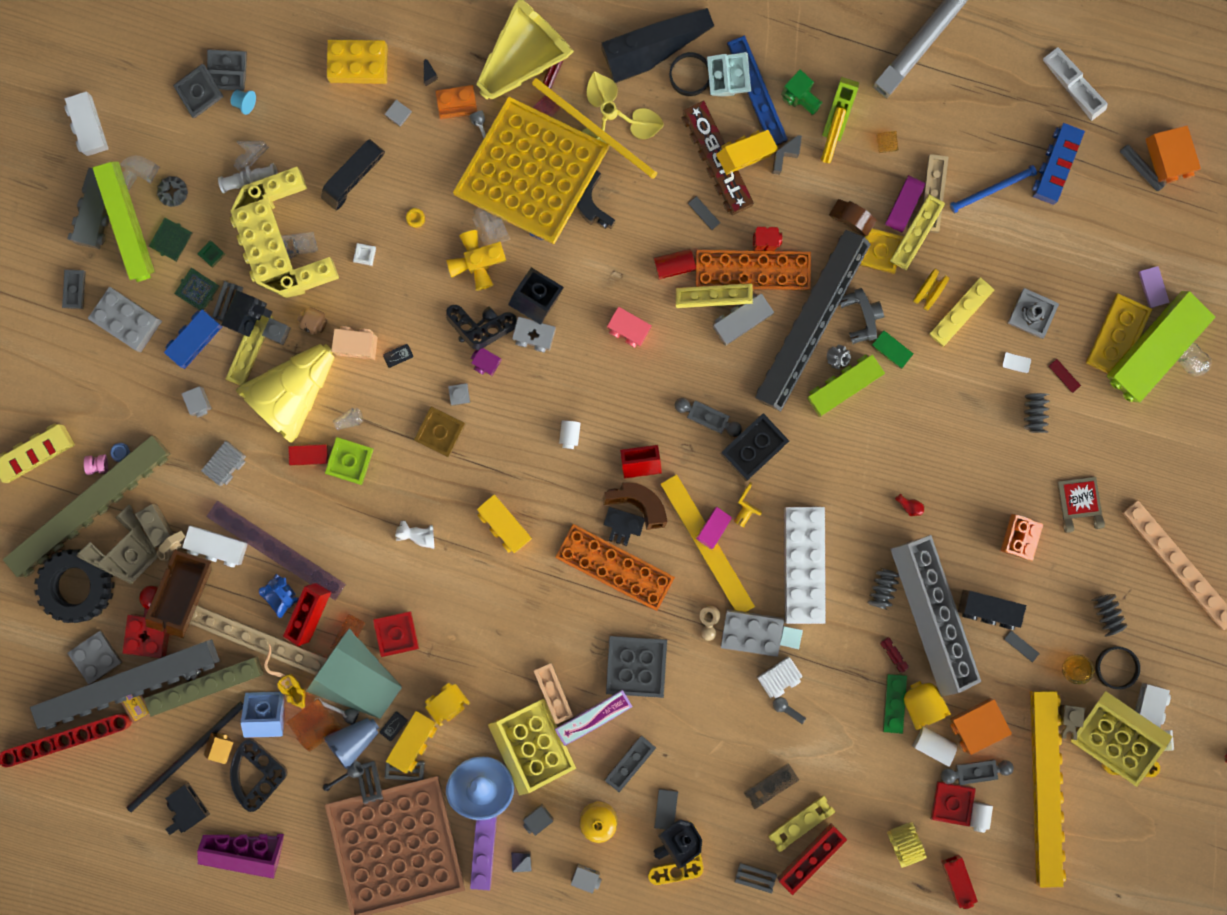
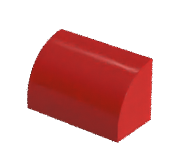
(674, 264)
(641, 461)

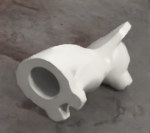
(419, 536)

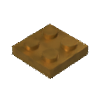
(439, 431)

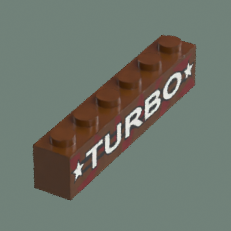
(709, 142)

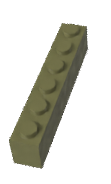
(204, 686)

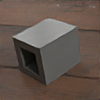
(276, 331)
(537, 820)

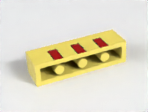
(34, 452)

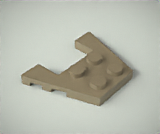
(129, 556)

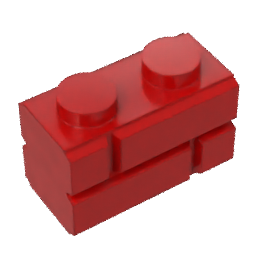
(766, 239)

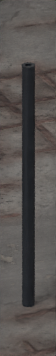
(184, 758)

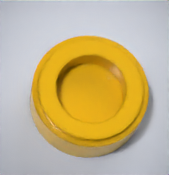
(415, 218)

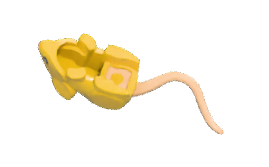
(288, 685)

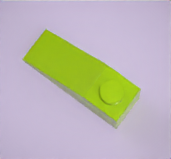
(843, 98)

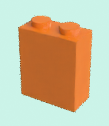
(1173, 154)
(980, 726)

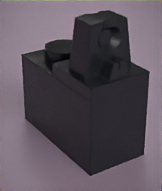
(244, 313)
(187, 807)

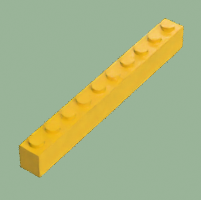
(1046, 788)

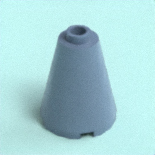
(352, 740)

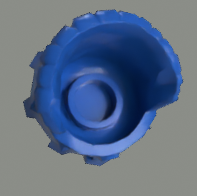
(278, 595)

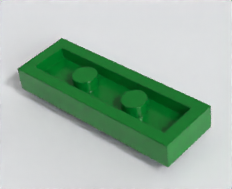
(894, 703)

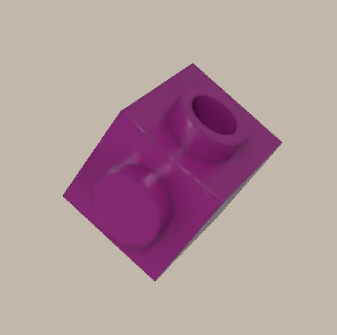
(485, 361)

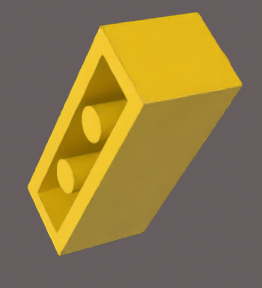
(746, 151)
(503, 524)
(412, 743)

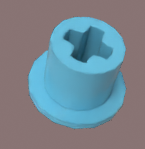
(243, 100)

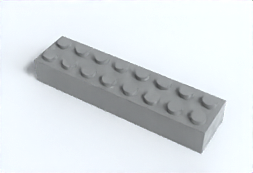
(936, 616)

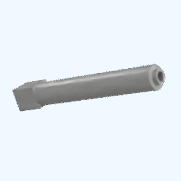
(917, 46)

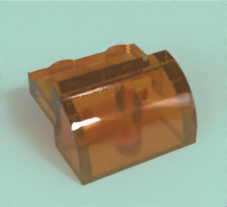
(313, 725)

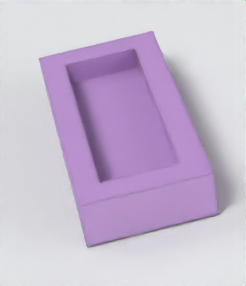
(1153, 287)

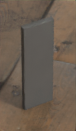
(704, 213)
(1020, 645)

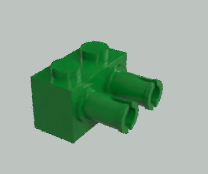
(798, 93)

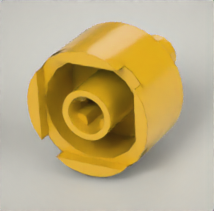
(446, 704)

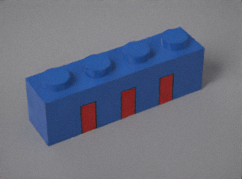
(1058, 163)

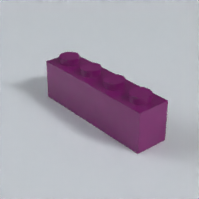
(242, 854)

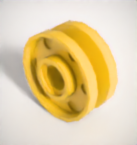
(931, 289)

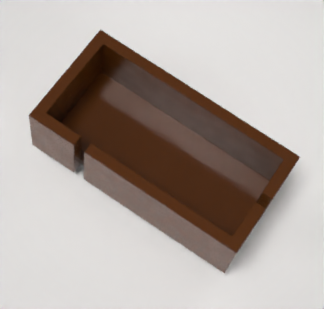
(178, 594)

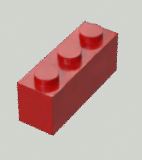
(307, 614)

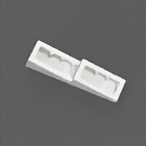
(1075, 84)

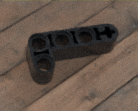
(350, 174)

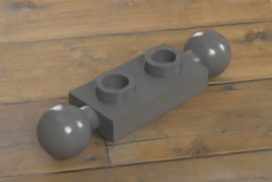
(708, 417)
(977, 772)

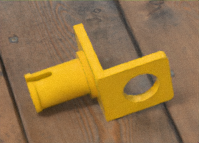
(747, 508)

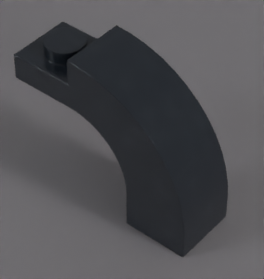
(589, 210)

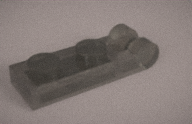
(772, 785)

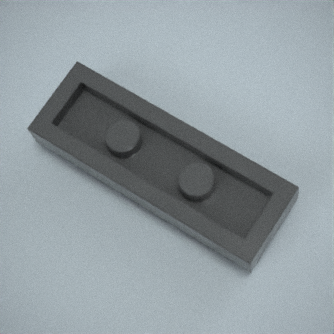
(630, 763)

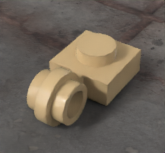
(169, 545)

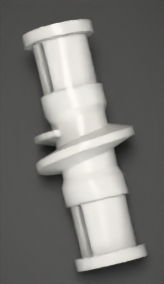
(244, 178)

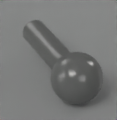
(781, 705)

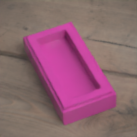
(713, 528)

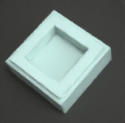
(791, 637)

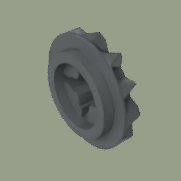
(179, 196)

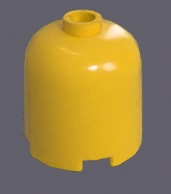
(925, 704)
(598, 813)

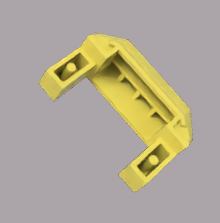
(264, 243)

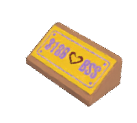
(135, 708)

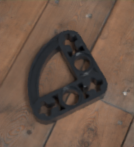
(267, 770)

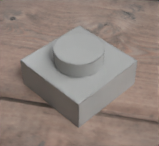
(459, 394)

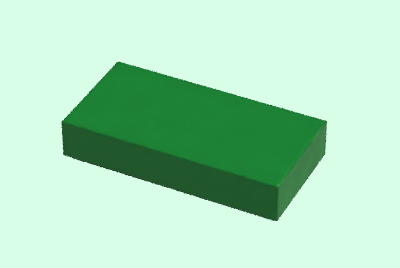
(892, 349)

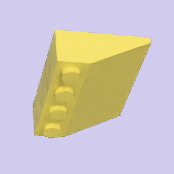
(1122, 739)
(531, 747)

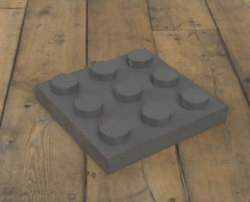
(636, 666)

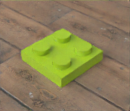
(349, 461)

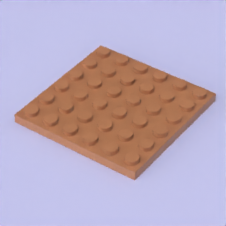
(395, 847)

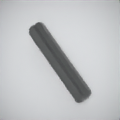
(1142, 167)

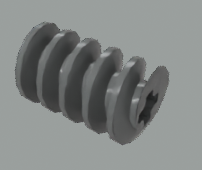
(1036, 412)
(884, 588)
(1110, 614)

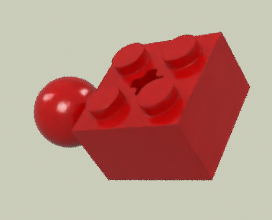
(136, 627)

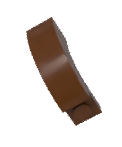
(643, 499)

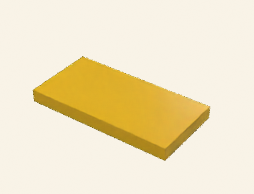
(1118, 332)

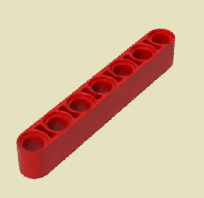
(56, 740)

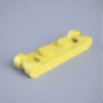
(801, 823)

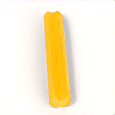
(833, 135)

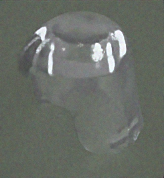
(1195, 361)

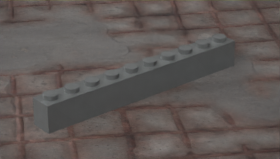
(812, 320)
(124, 684)

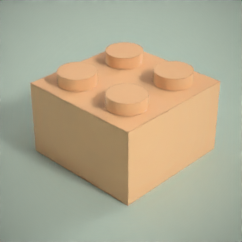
(354, 343)

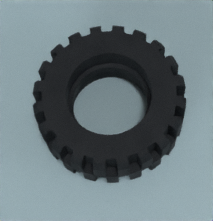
(54, 602)

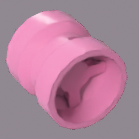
(95, 464)

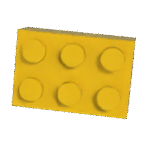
(357, 61)

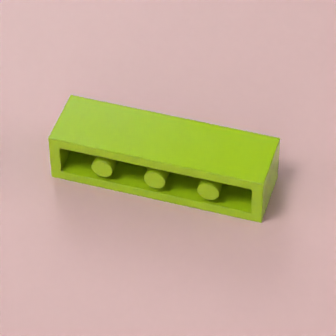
(846, 385)

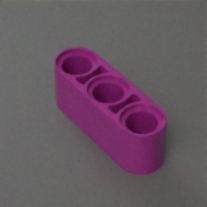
(905, 203)

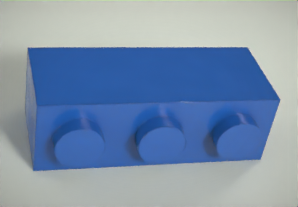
(192, 338)

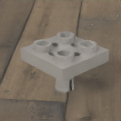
(1044, 309)

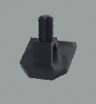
(680, 842)

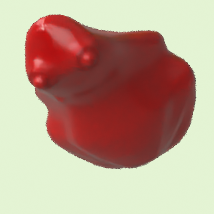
(912, 507)

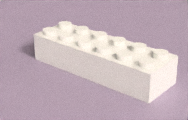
(804, 565)

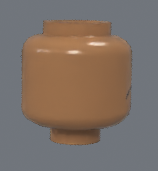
(312, 321)

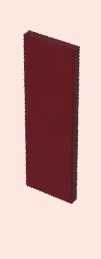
(1064, 375)

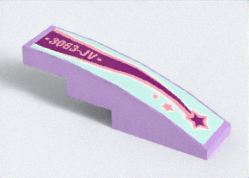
(593, 717)

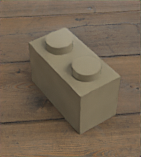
(154, 524)

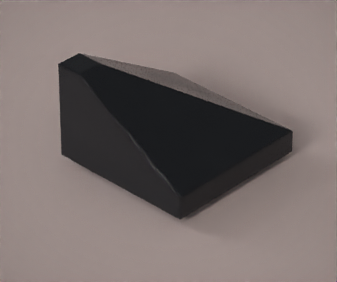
(521, 861)

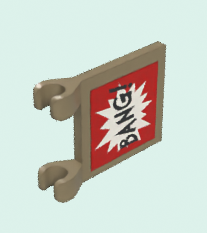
(1078, 500)

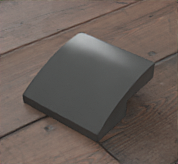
(227, 68)

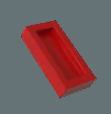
(308, 455)

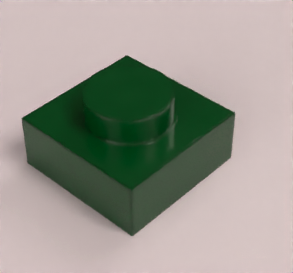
(211, 253)

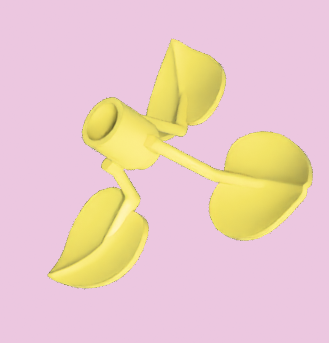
(602, 92)

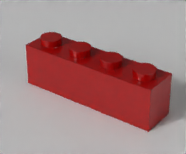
(811, 859)

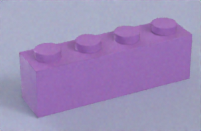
(483, 854)

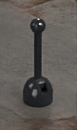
(488, 315)

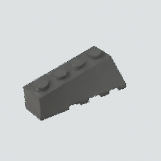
(92, 215)

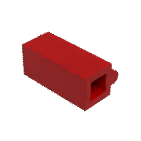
(959, 882)

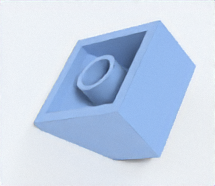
(263, 714)

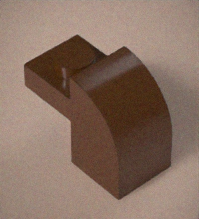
(854, 216)

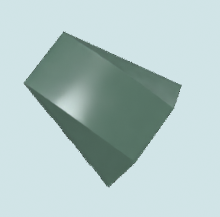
(355, 678)

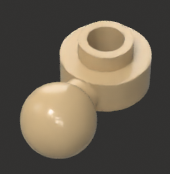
(708, 631)

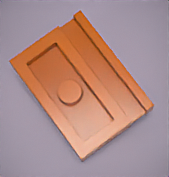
(456, 102)

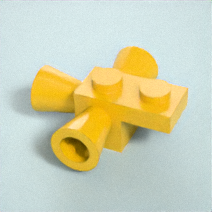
(477, 259)

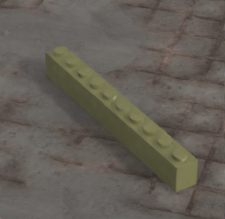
(87, 506)

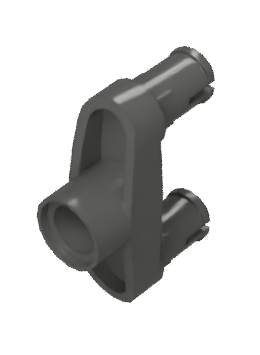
(871, 313)

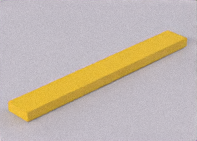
(594, 128)
(714, 557)

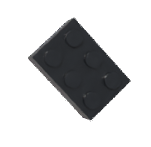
(754, 447)
(991, 609)

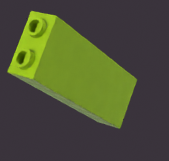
(124, 221)
(1160, 347)

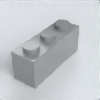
(742, 319)

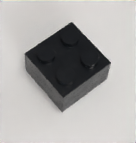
(535, 295)

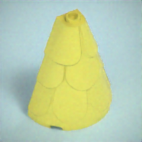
(521, 52)
(289, 390)

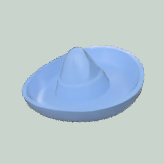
(480, 788)

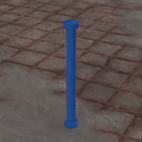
(992, 189)

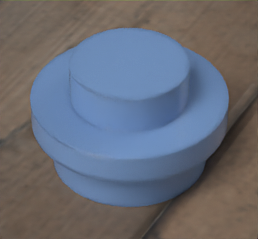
(119, 451)

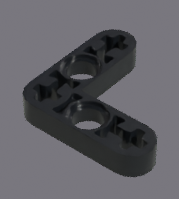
(476, 331)

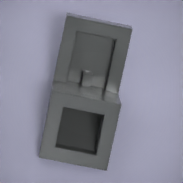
(791, 149)

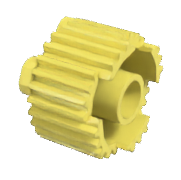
(906, 844)

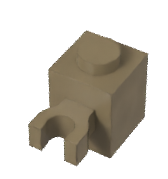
(1071, 718)

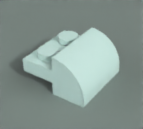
(729, 74)

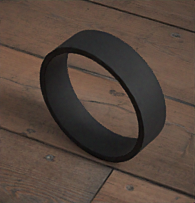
(684, 55)
(1137, 667)

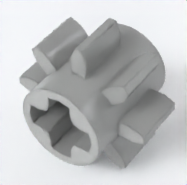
(838, 356)

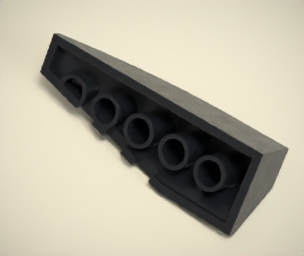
(650, 45)

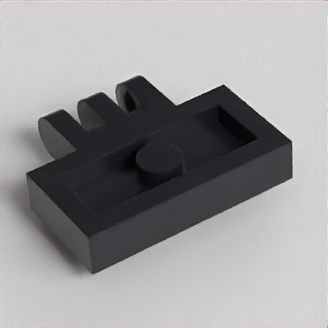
(623, 524)

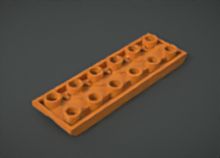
(762, 268)
(615, 567)

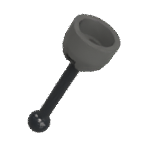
(353, 771)

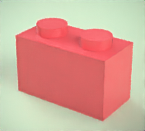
(628, 327)

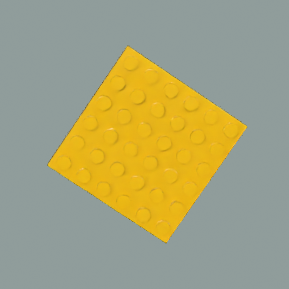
(531, 170)

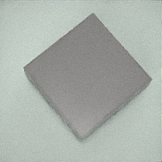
(398, 113)

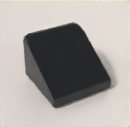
(429, 74)

